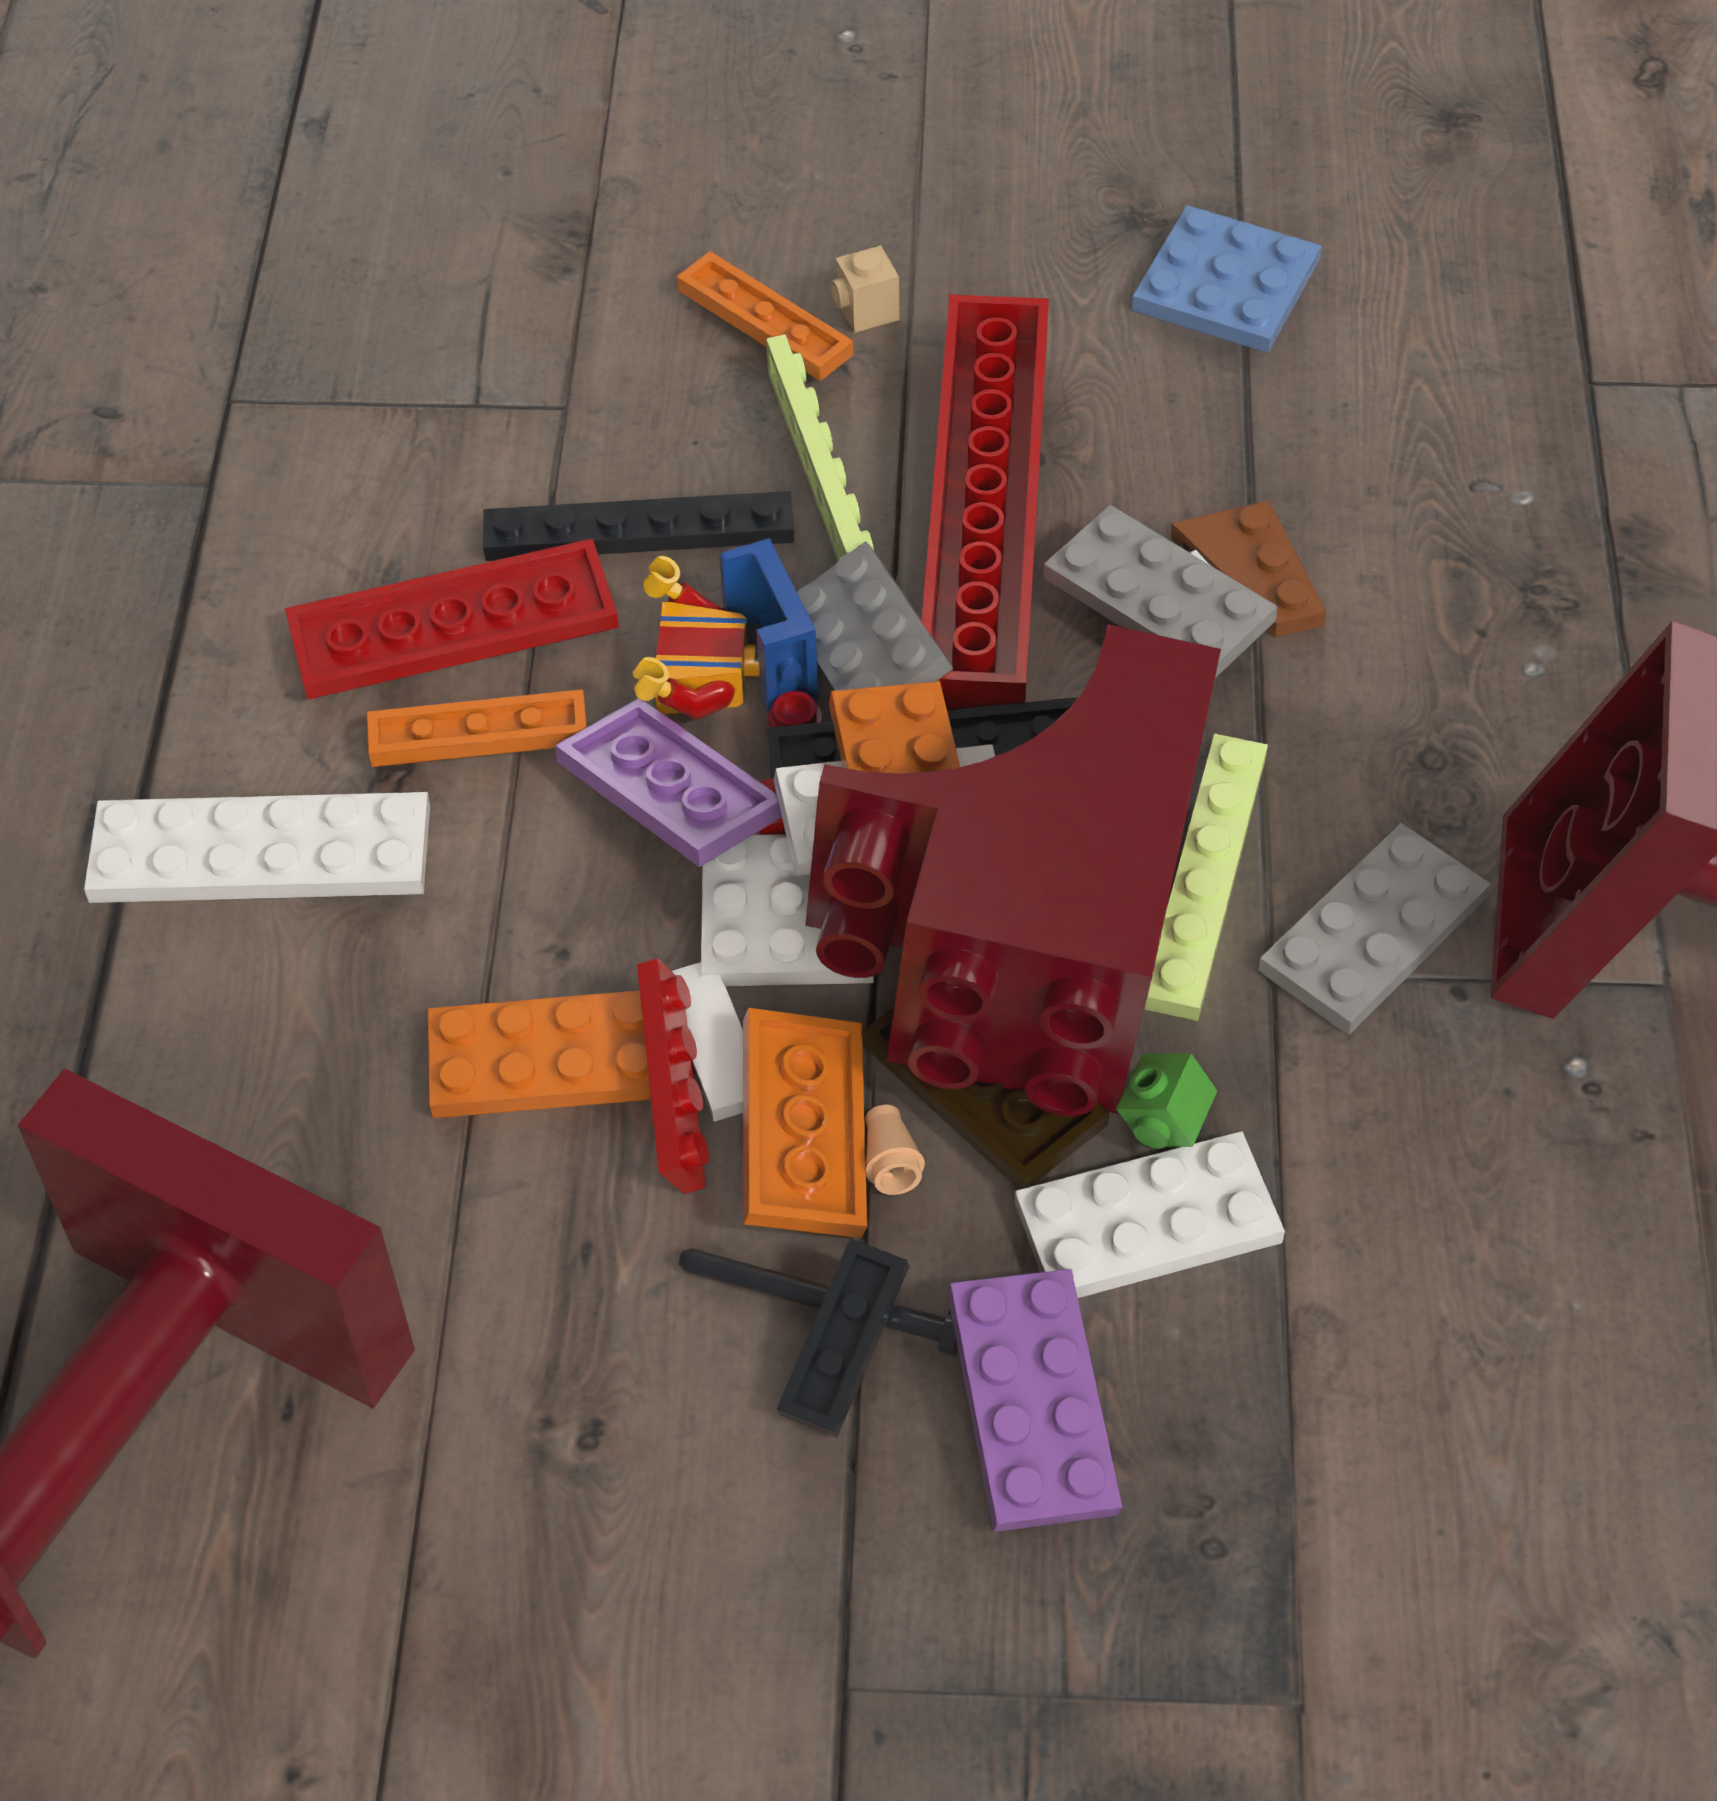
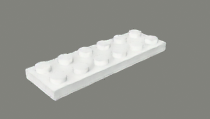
(258, 847)

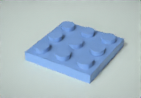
(1226, 278)

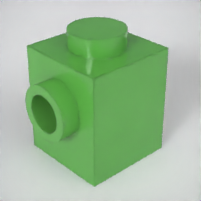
(1167, 1100)

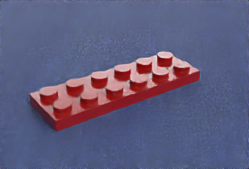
(451, 618)

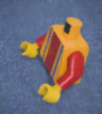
(699, 650)

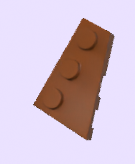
(1257, 553)

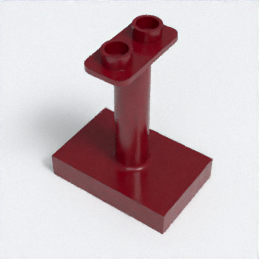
(1611, 827)
(201, 1249)

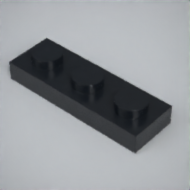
(843, 1338)

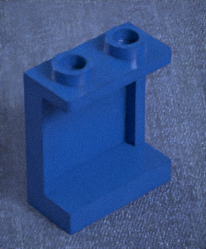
(762, 592)

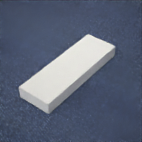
(717, 1041)

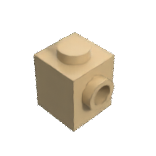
(866, 289)

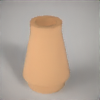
(891, 1153)

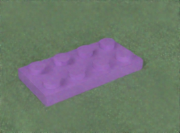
(669, 781)
(1033, 1400)

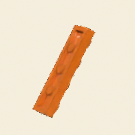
(764, 313)
(474, 727)

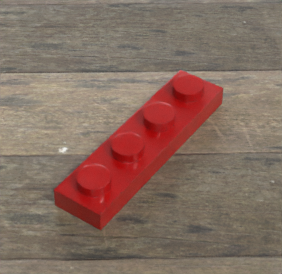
(673, 1089)

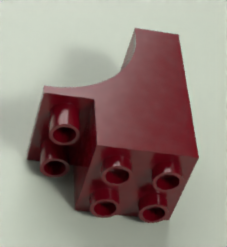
(1023, 883)

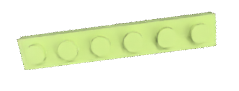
(813, 445)
(1205, 876)

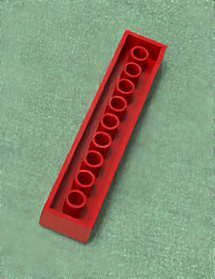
(986, 497)

